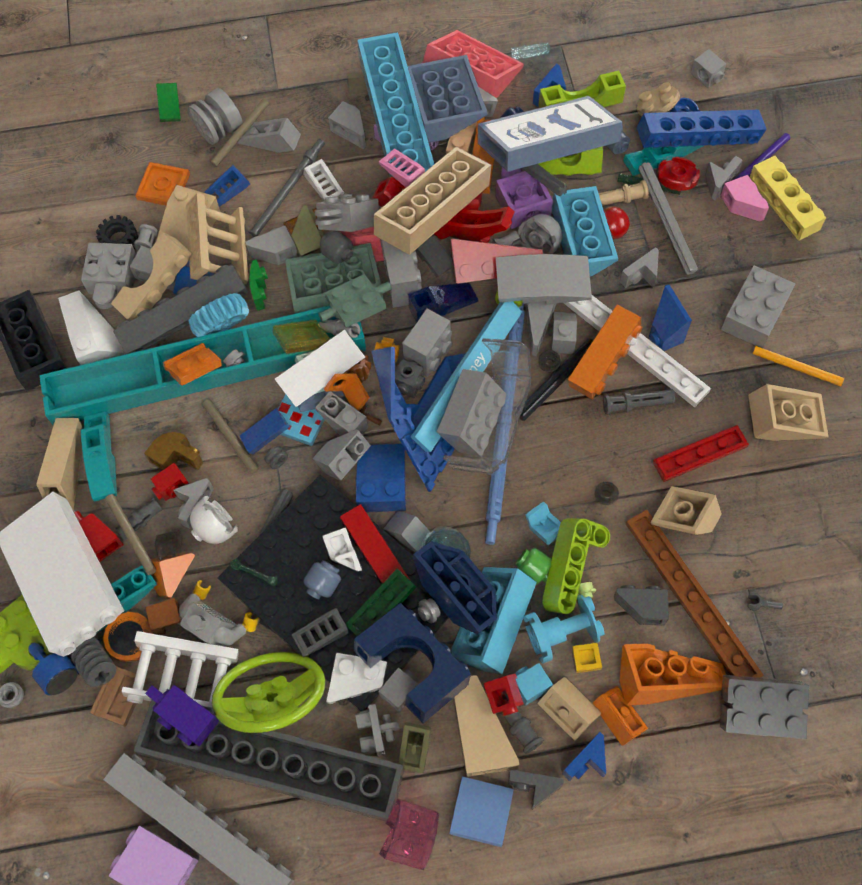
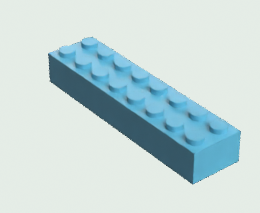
(393, 99)

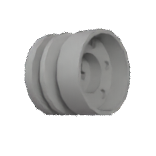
(215, 116)

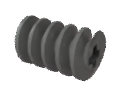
(93, 663)

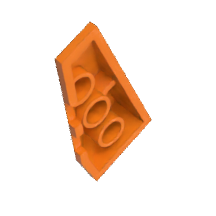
(662, 676)

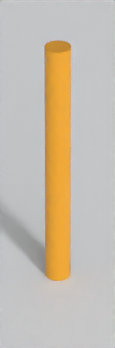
(799, 366)

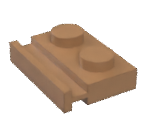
(110, 701)

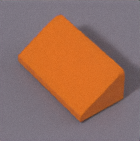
(620, 719)

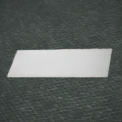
(319, 367)

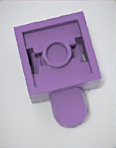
(523, 195)

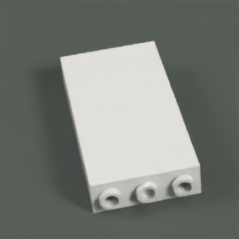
(59, 575)

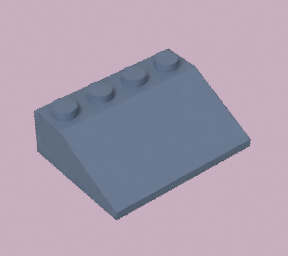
(446, 96)

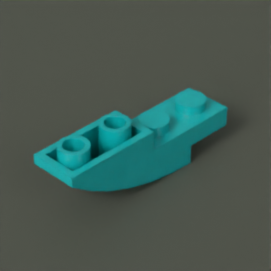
(97, 456)
(132, 588)

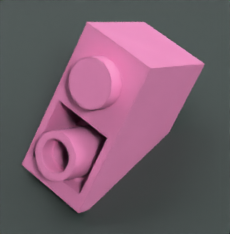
(744, 198)

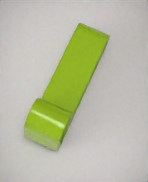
(569, 560)

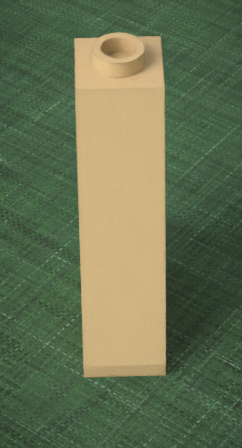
(62, 460)
(481, 733)

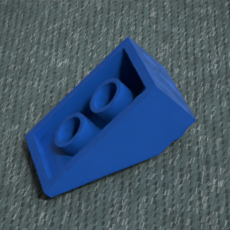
(382, 479)

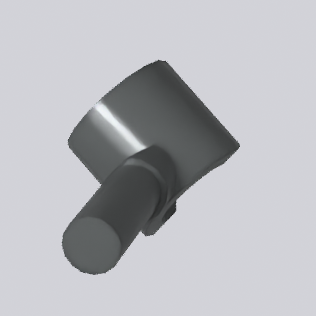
(762, 603)

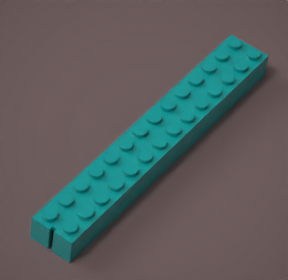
(142, 379)

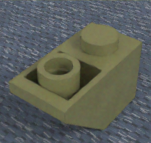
(305, 233)

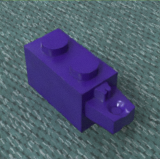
(182, 713)

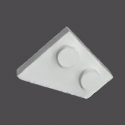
(354, 677)

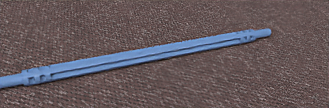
(498, 477)

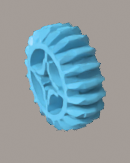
(219, 315)

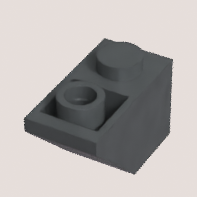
(645, 605)

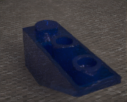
(441, 299)

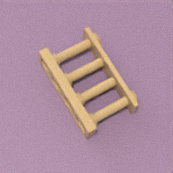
(198, 241)

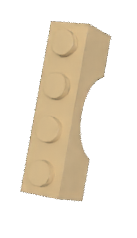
(168, 260)

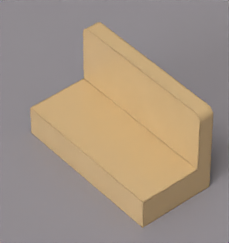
(569, 708)

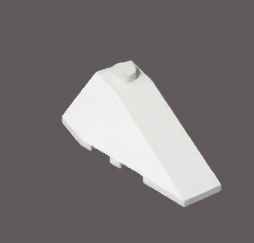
(88, 330)

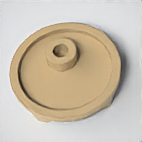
(658, 100)

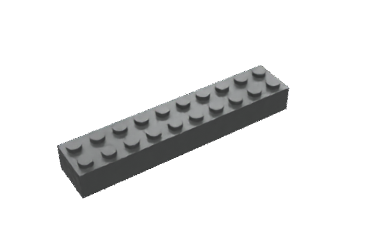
(281, 765)

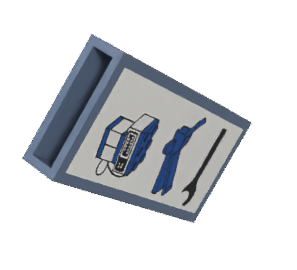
(549, 133)

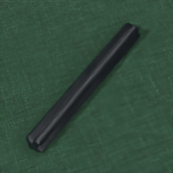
(554, 381)

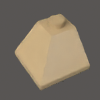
(688, 511)

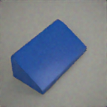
(264, 431)

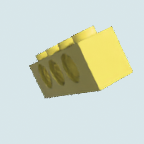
(787, 198)

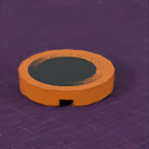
(121, 634)

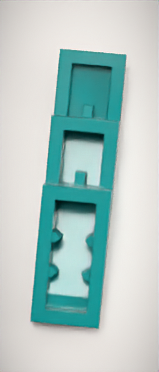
(655, 156)

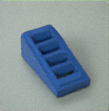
(228, 177)

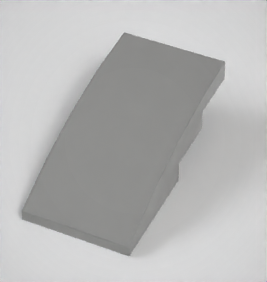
(543, 278)

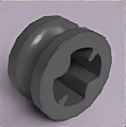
(276, 457)

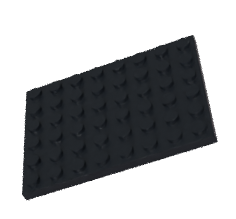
(289, 551)

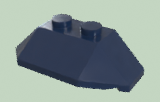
(456, 586)

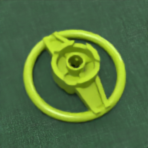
(273, 702)

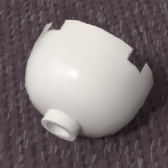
(211, 522)

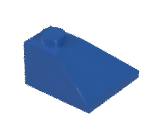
(670, 321)

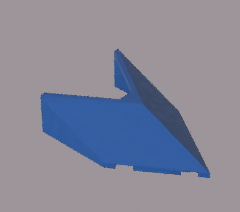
(407, 417)

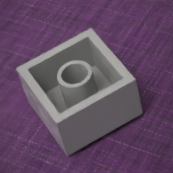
(428, 341)

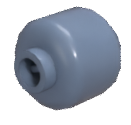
(322, 579)

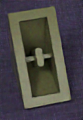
(415, 747)

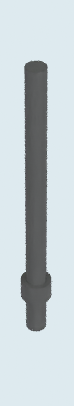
(308, 158)

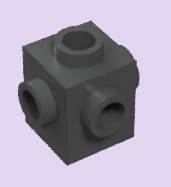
(409, 378)

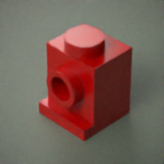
(167, 481)
(496, 694)

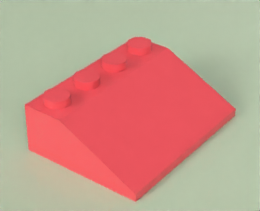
(490, 67)

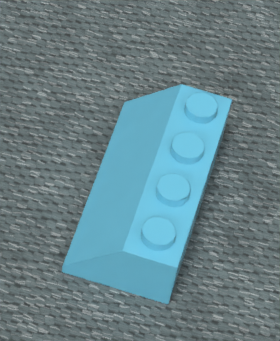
(585, 227)
(493, 645)

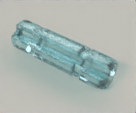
(530, 50)

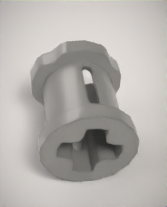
(146, 236)

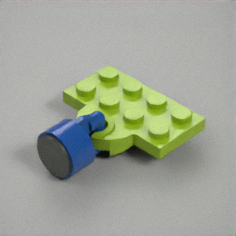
(25, 647)

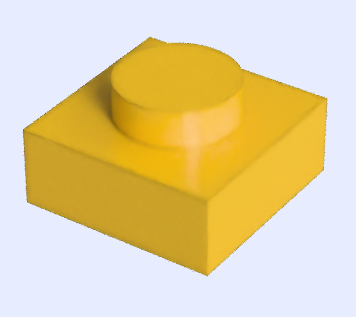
(586, 657)

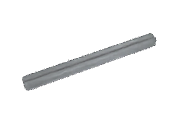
(668, 219)

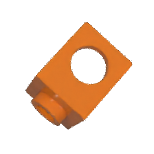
(351, 388)

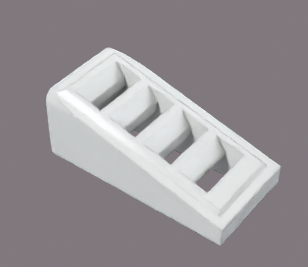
(320, 166)

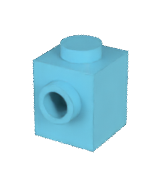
(532, 683)

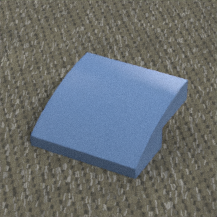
(481, 811)

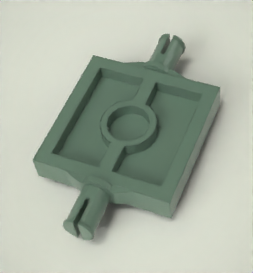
(355, 300)

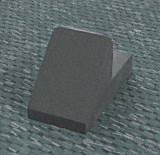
(543, 785)

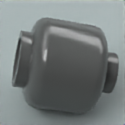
(336, 247)

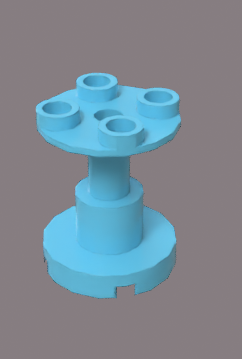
(554, 631)

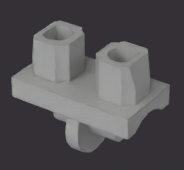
(375, 743)

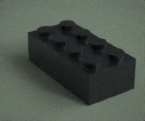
(28, 340)

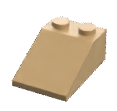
(175, 215)
(787, 414)

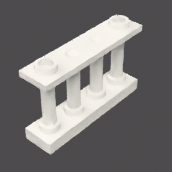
(173, 649)

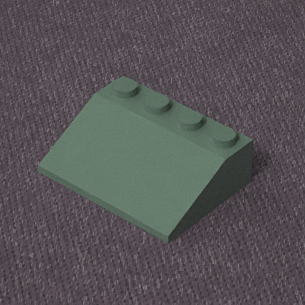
(315, 274)

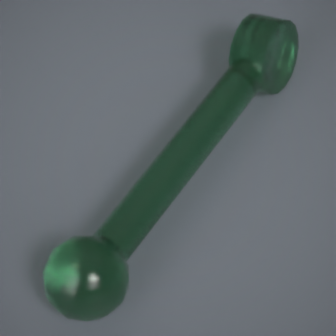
(235, 564)

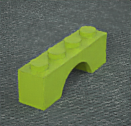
(606, 91)

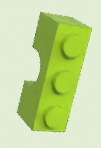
(585, 162)

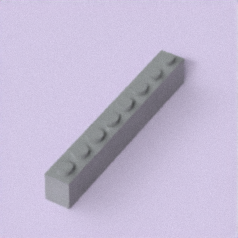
(194, 826)

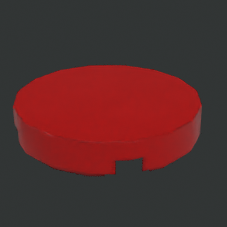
(678, 174)

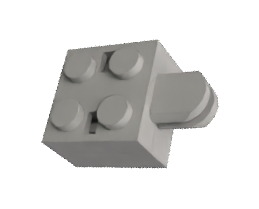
(346, 213)
(107, 271)

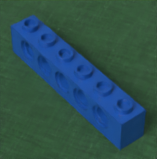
(700, 128)

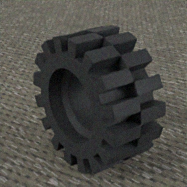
(114, 226)

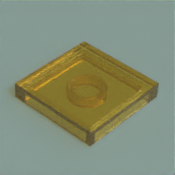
(300, 336)

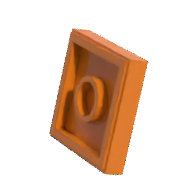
(160, 182)

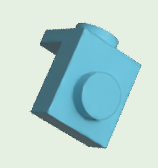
(543, 523)

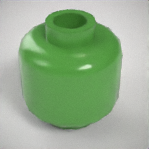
(534, 564)

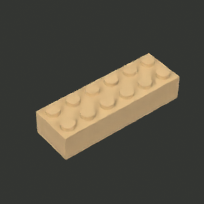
(431, 200)

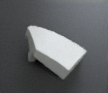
(341, 549)

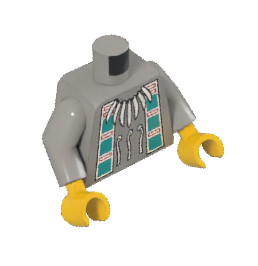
(209, 623)

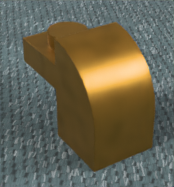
(170, 448)

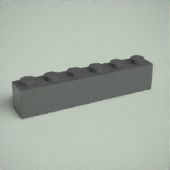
(173, 313)

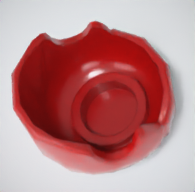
(617, 221)

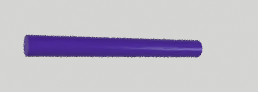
(766, 154)

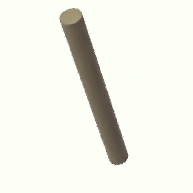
(239, 132)
(230, 436)
(130, 534)

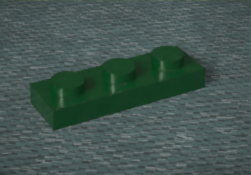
(385, 598)

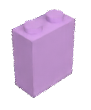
(151, 861)

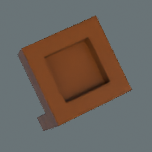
(163, 615)

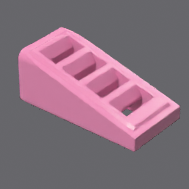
(401, 176)

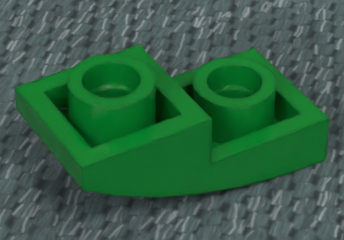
(168, 102)
(257, 284)

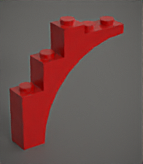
(465, 225)

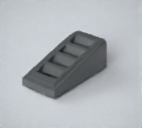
(315, 625)

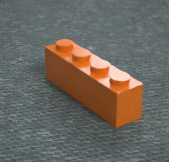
(605, 352)

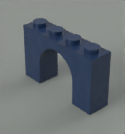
(400, 630)

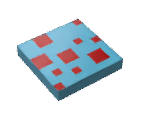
(303, 425)

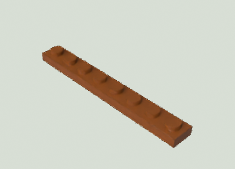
(692, 597)

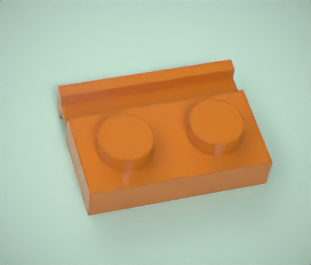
(192, 364)

